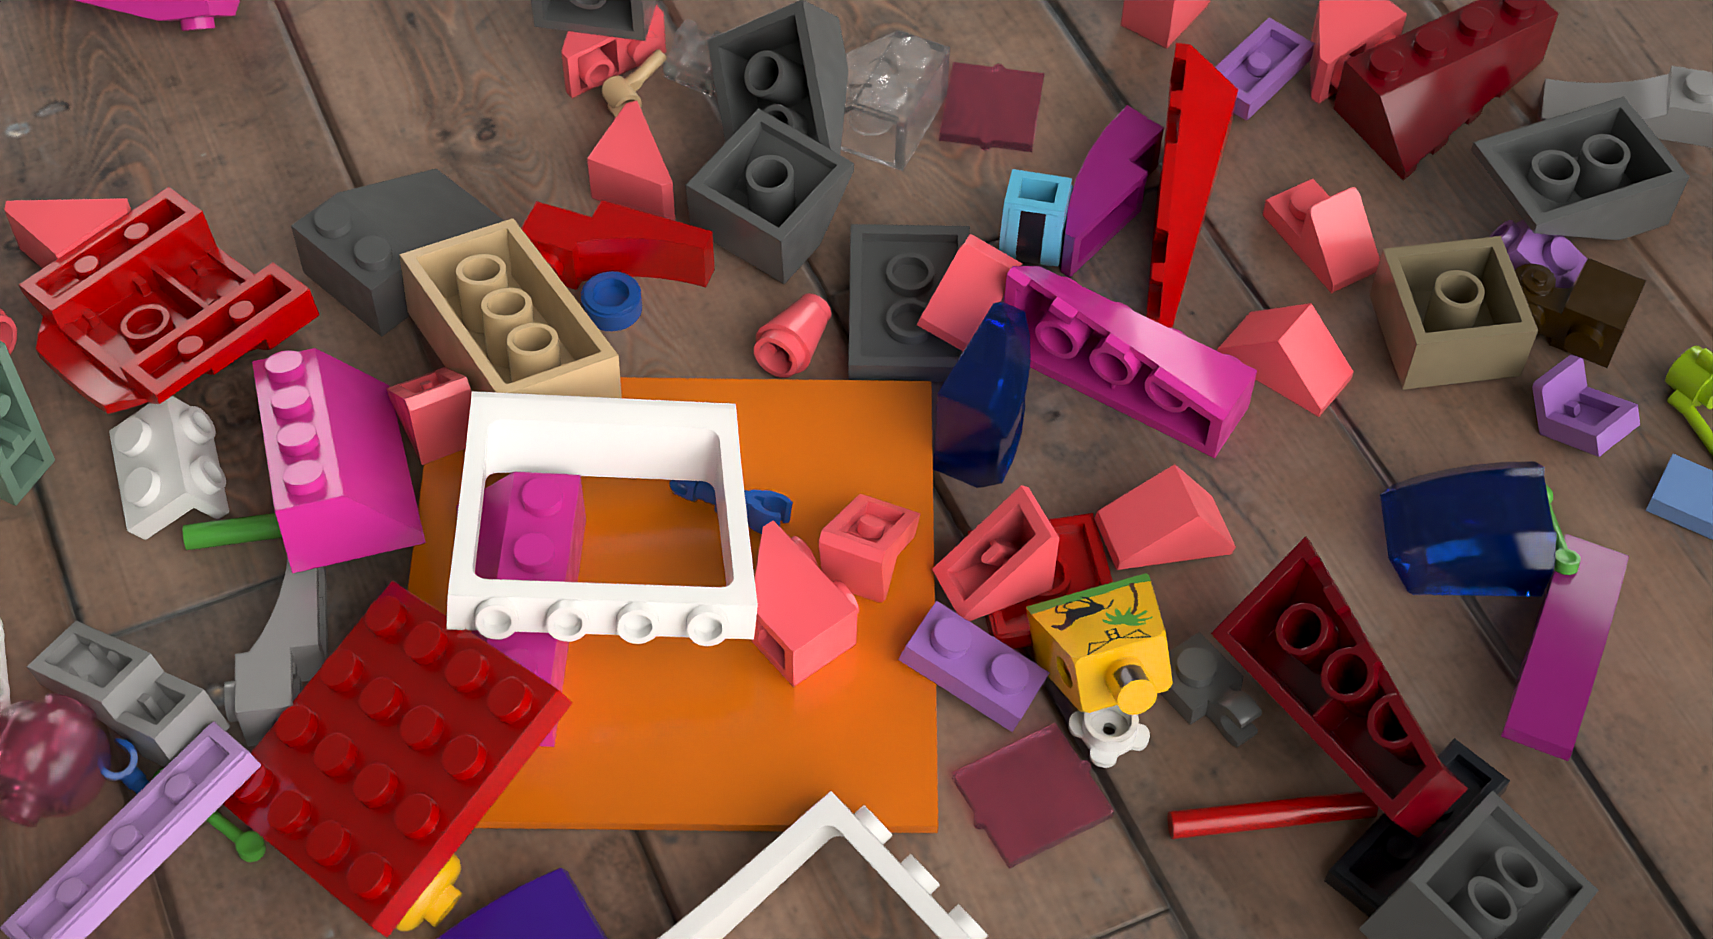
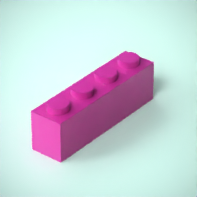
(1130, 360)
(532, 533)

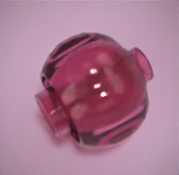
(50, 759)

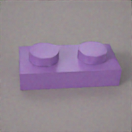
(1264, 64)
(974, 666)

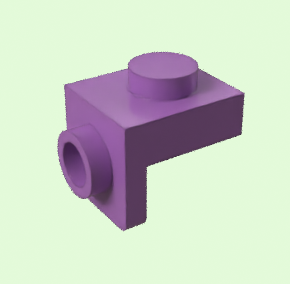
(1543, 249)
(1578, 413)

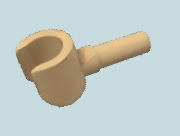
(620, 91)

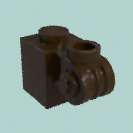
(1584, 317)

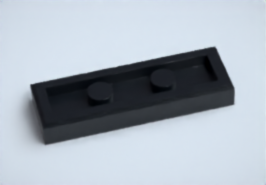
(1391, 854)

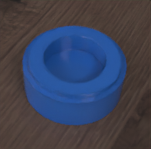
(612, 300)

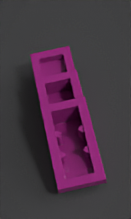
(1565, 651)

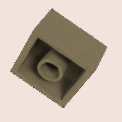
(1452, 312)

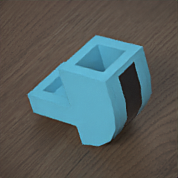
(1035, 217)

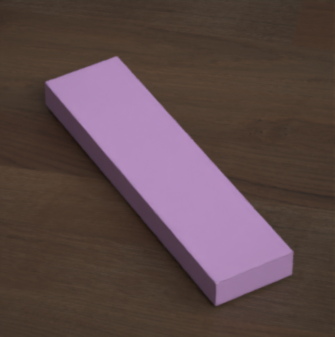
(136, 840)

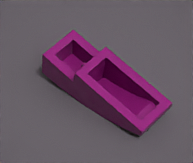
(1110, 186)

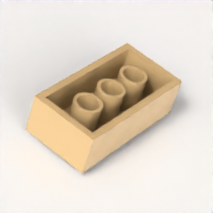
(506, 317)

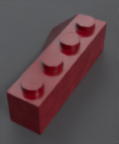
(1440, 75)
(1326, 675)

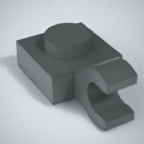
(1210, 687)

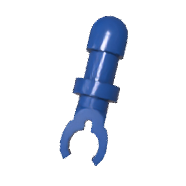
(760, 505)

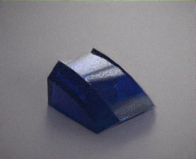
(985, 401)
(1472, 531)

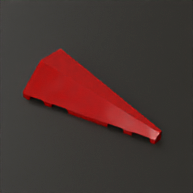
(1194, 143)

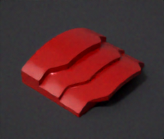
(157, 307)

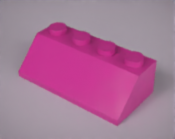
(334, 460)

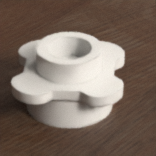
(1103, 747)

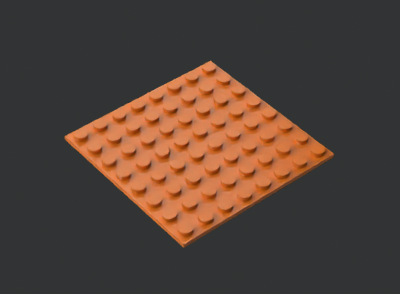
(715, 731)

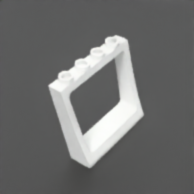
(603, 441)
(795, 846)

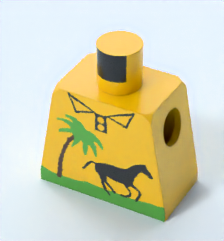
(1104, 645)

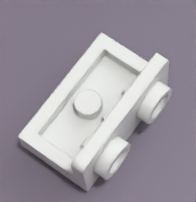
(167, 466)

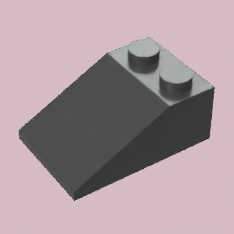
(787, 67)
(1586, 173)
(358, 233)
(1486, 883)

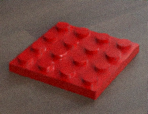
(394, 755)

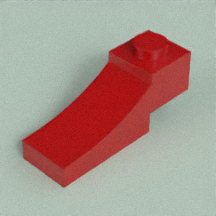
(620, 242)

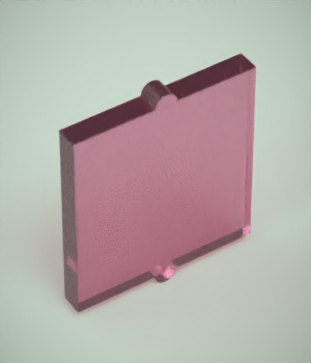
(992, 107)
(1032, 795)

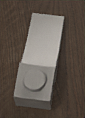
(1672, 105)
(282, 657)
(127, 691)

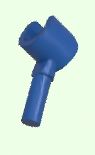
(132, 775)

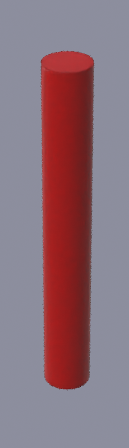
(1270, 814)

